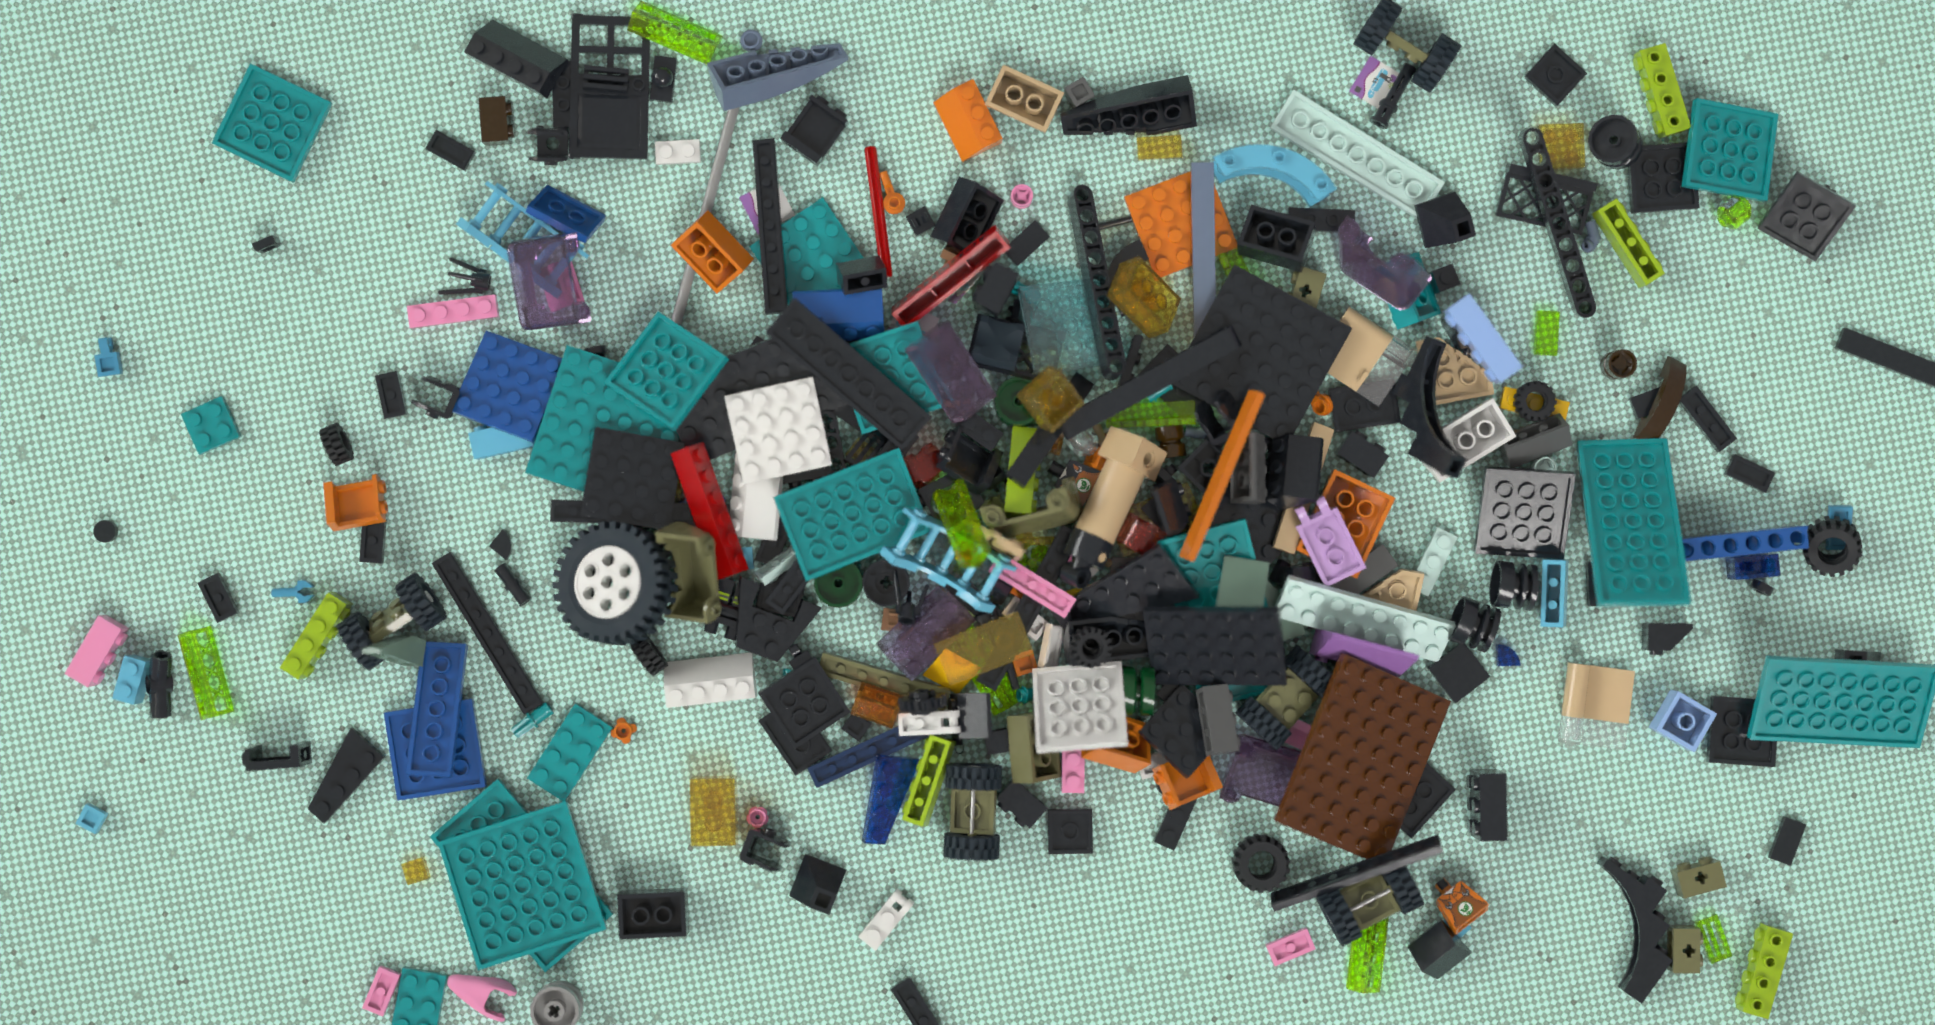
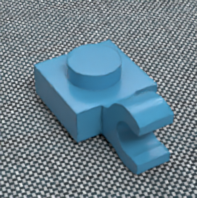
(108, 362)

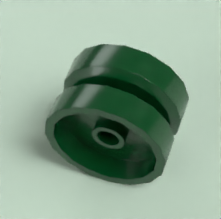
(1005, 405)
(843, 595)
(1139, 690)

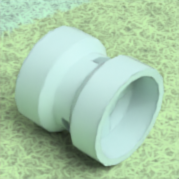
(1543, 463)

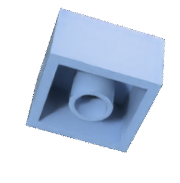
(1682, 720)

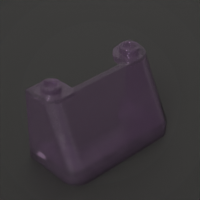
(545, 281)
(1395, 282)
(1258, 771)

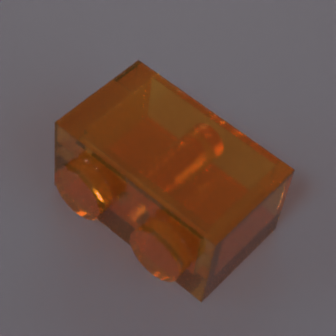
(876, 705)

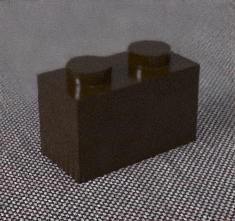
(496, 120)

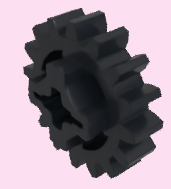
(922, 701)

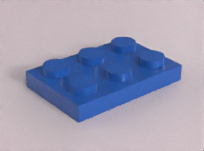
(565, 213)

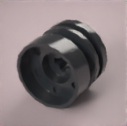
(1514, 586)
(875, 590)
(1477, 626)

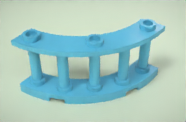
(1278, 164)
(473, 226)
(939, 573)

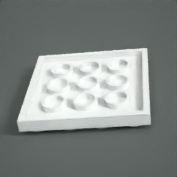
(778, 430)
(1079, 707)

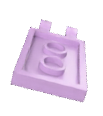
(1329, 543)

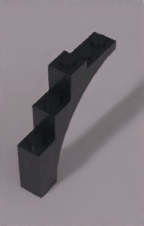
(1421, 413)
(1647, 961)

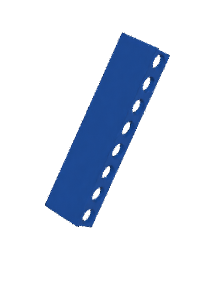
(1745, 542)

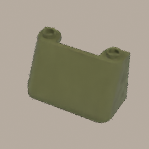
(1061, 509)
(697, 572)

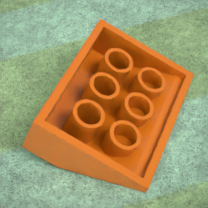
(1360, 507)

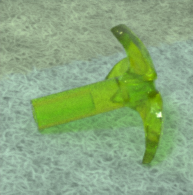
(1037, 555)

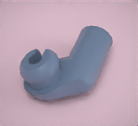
(1592, 238)
(1195, 432)

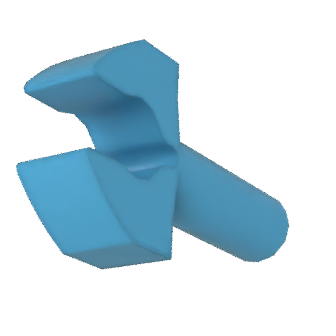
(290, 592)

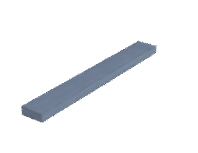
(1202, 240)

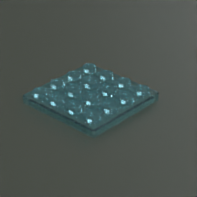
(1059, 325)

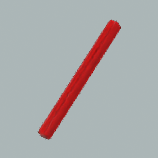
(878, 207)

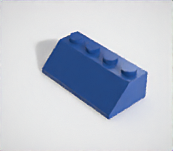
(850, 315)

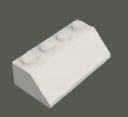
(1477, 433)
(753, 506)
(710, 680)

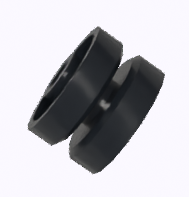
(1615, 130)

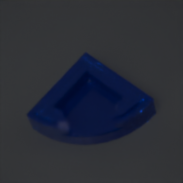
(1506, 656)

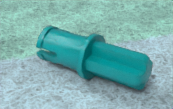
(532, 720)

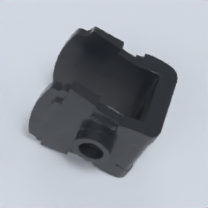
(544, 153)
(433, 412)
(1208, 422)
(747, 855)

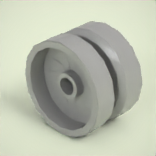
(557, 994)

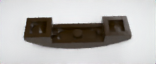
(1665, 402)

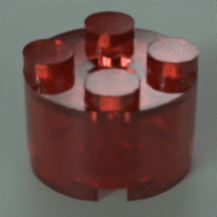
(922, 466)
(1139, 534)

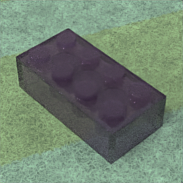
(950, 372)
(912, 646)

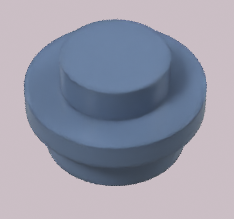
(751, 40)

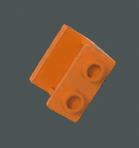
(355, 504)
(1179, 790)

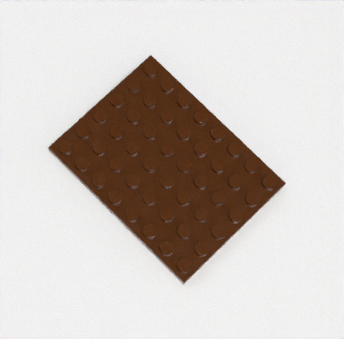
(1362, 759)

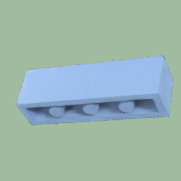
(1482, 339)

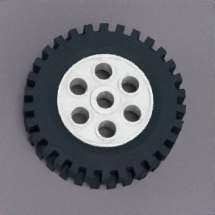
(648, 583)

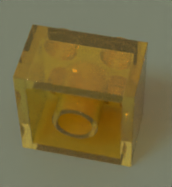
(1050, 399)

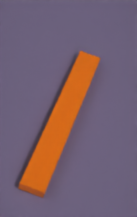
(1221, 475)

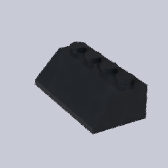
(516, 57)

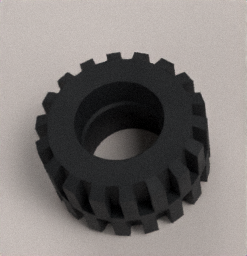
(1838, 562)
(1270, 879)

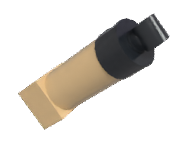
(1092, 539)

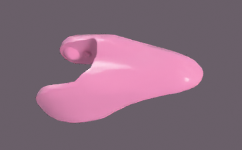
(476, 990)

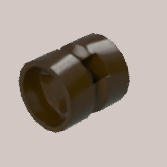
(1618, 364)
(1170, 440)

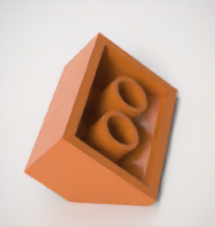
(968, 120)
(712, 252)
(1127, 758)

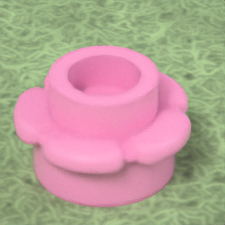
(751, 817)

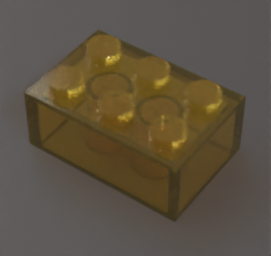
(1144, 297)
(713, 811)

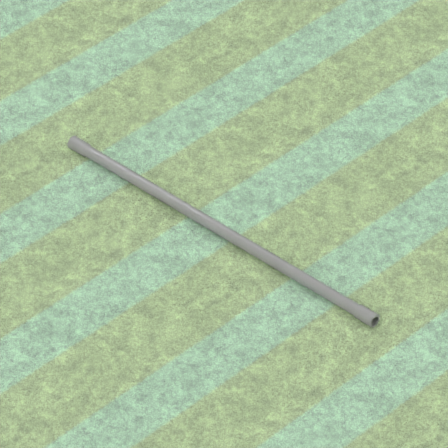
(707, 204)

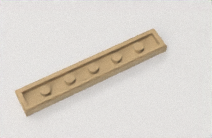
(1287, 534)

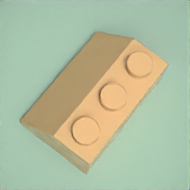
(1024, 98)

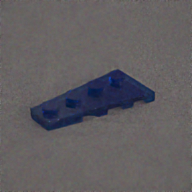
(888, 789)

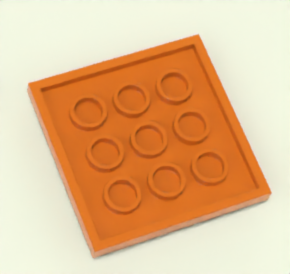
(1164, 224)

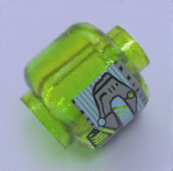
(1734, 212)

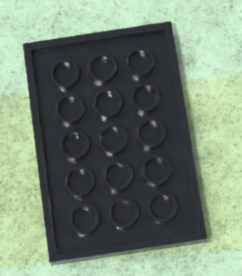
(1216, 645)

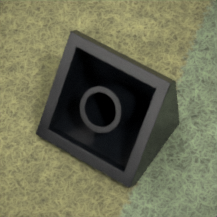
(1438, 950)

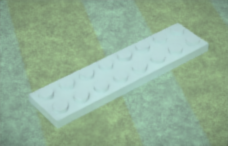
(1355, 153)
(1364, 618)

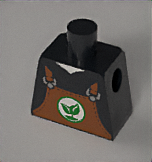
(1084, 477)

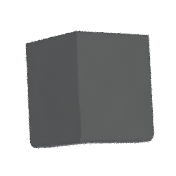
(1078, 92)

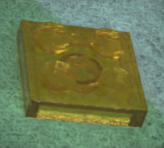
(1564, 145)

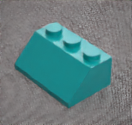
(1423, 307)

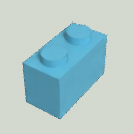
(131, 679)

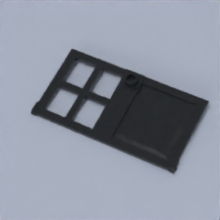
(608, 121)

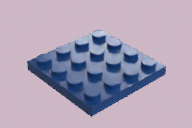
(508, 386)
(468, 762)

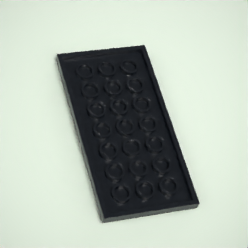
(746, 370)

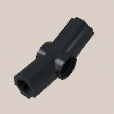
(160, 684)

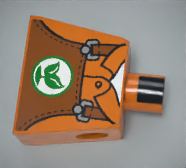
(1459, 904)

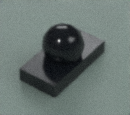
(663, 79)

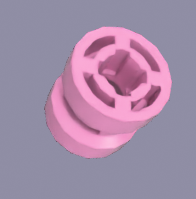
(1024, 196)

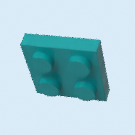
(211, 425)

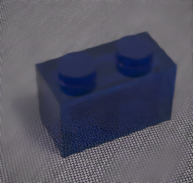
(1752, 566)

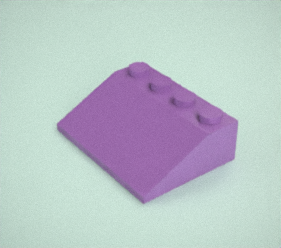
(1330, 645)

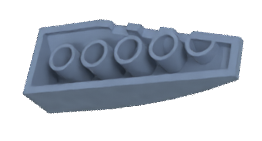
(759, 77)

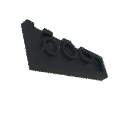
(347, 772)

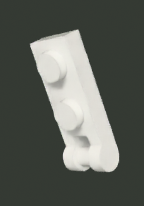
(928, 724)
(885, 920)

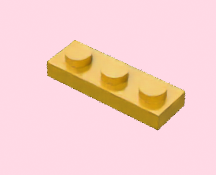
(1533, 401)

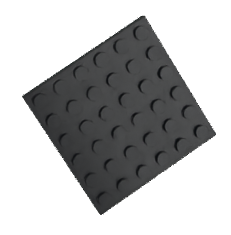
(1282, 351)

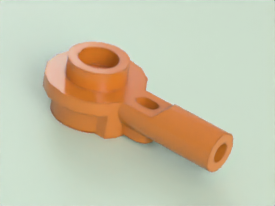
(893, 202)
(1322, 404)

